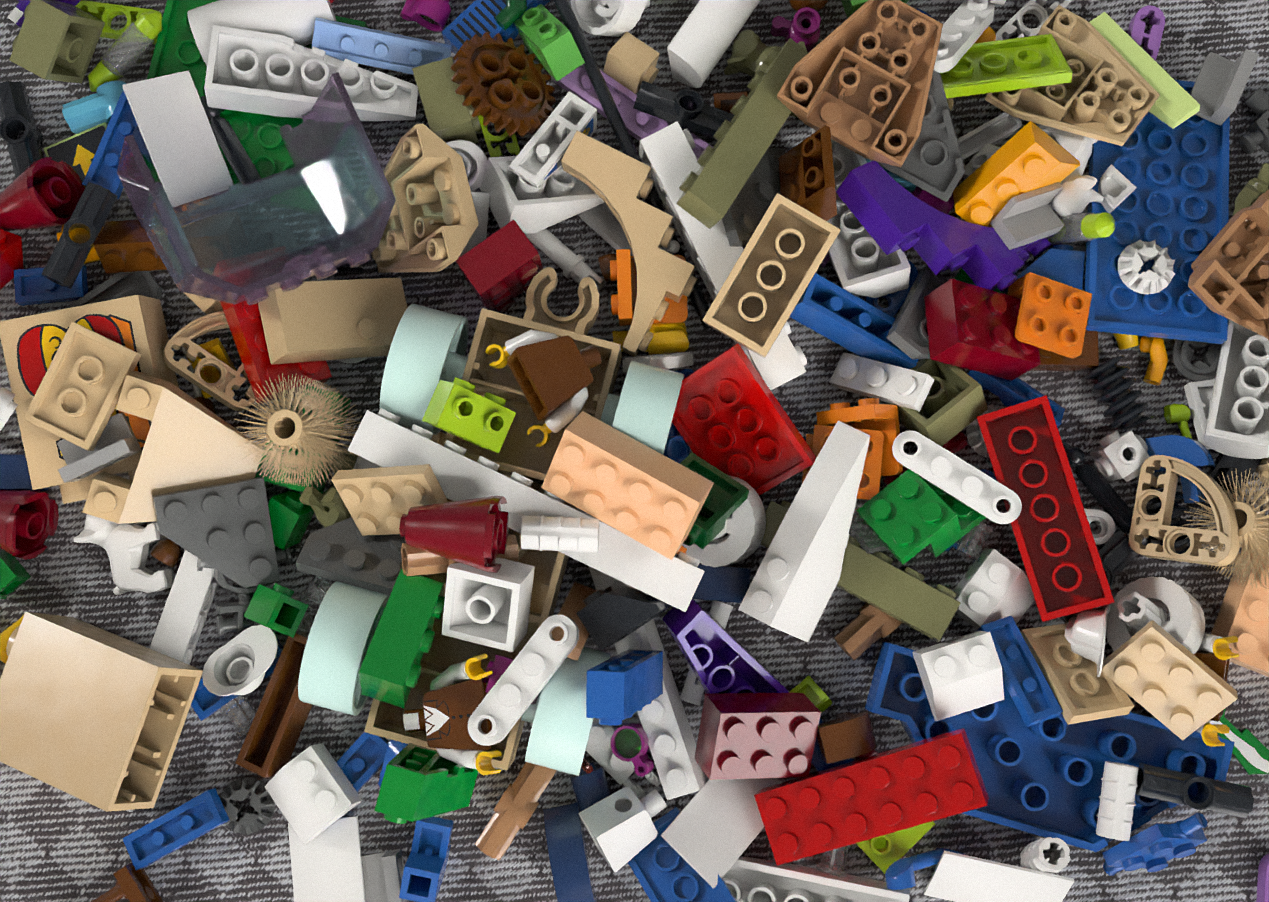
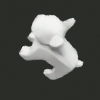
(1077, 187)
(127, 552)

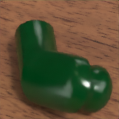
(510, 13)

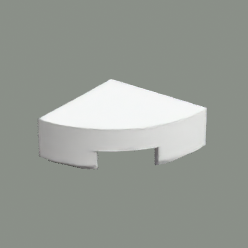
(1114, 188)

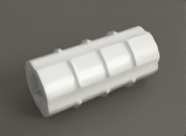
(560, 534)
(1117, 801)
(1055, 853)

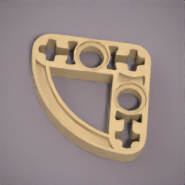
(229, 377)
(1159, 524)

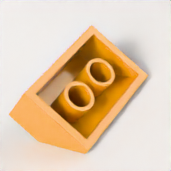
(1019, 166)

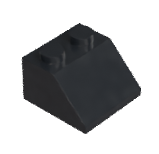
(618, 613)

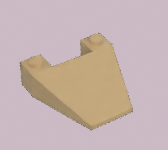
(181, 452)

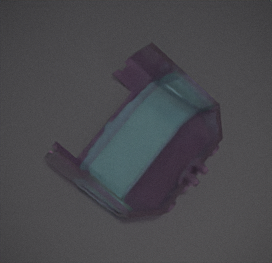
(278, 226)

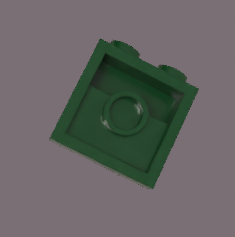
(720, 503)

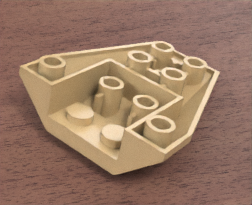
(1104, 94)
(431, 208)

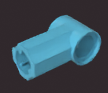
(93, 109)

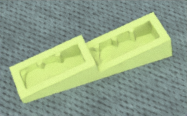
(1174, 102)

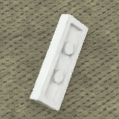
(882, 381)

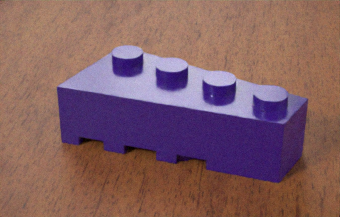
(716, 655)

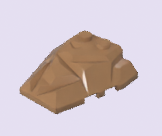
(1234, 269)

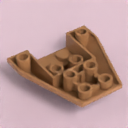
(869, 80)

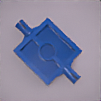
(1156, 846)

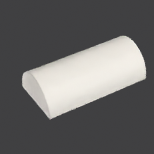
(278, 17)
(706, 38)
(1240, 396)

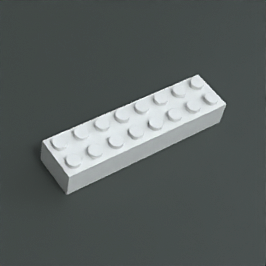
(671, 160)

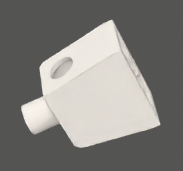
(622, 824)

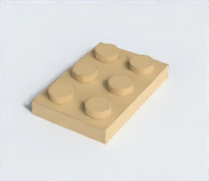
(81, 386)
(383, 494)
(1074, 678)
(1168, 680)

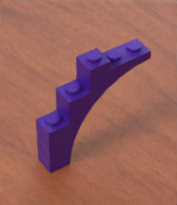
(944, 242)

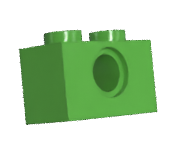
(549, 42)

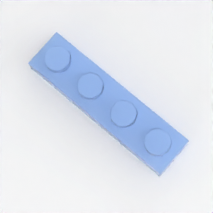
(376, 47)

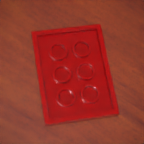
(739, 424)

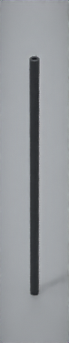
(619, 127)

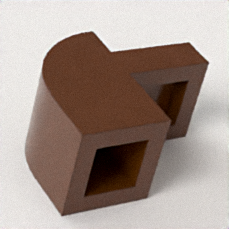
(846, 737)

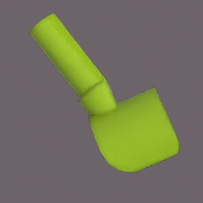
(1178, 413)

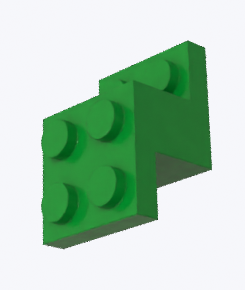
(917, 516)

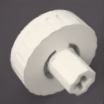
(613, 21)
(743, 537)
(1145, 601)

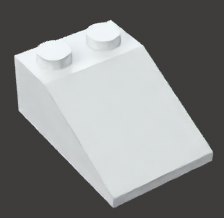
(534, 207)

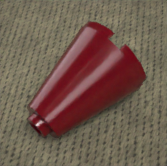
(41, 196)
(26, 522)
(460, 530)

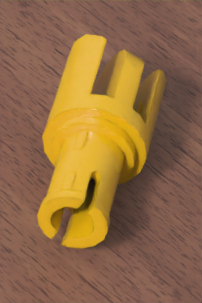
(666, 338)

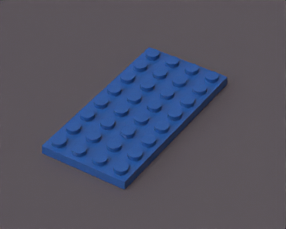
(1179, 205)

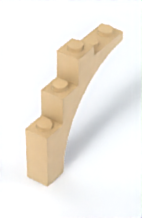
(621, 184)

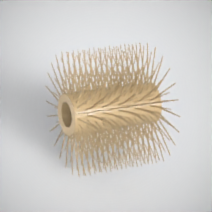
(299, 431)
(1252, 528)

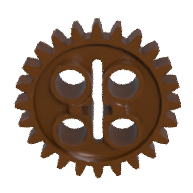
(503, 84)

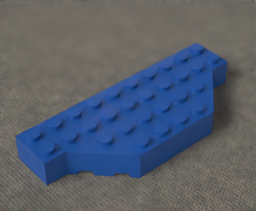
(1045, 773)

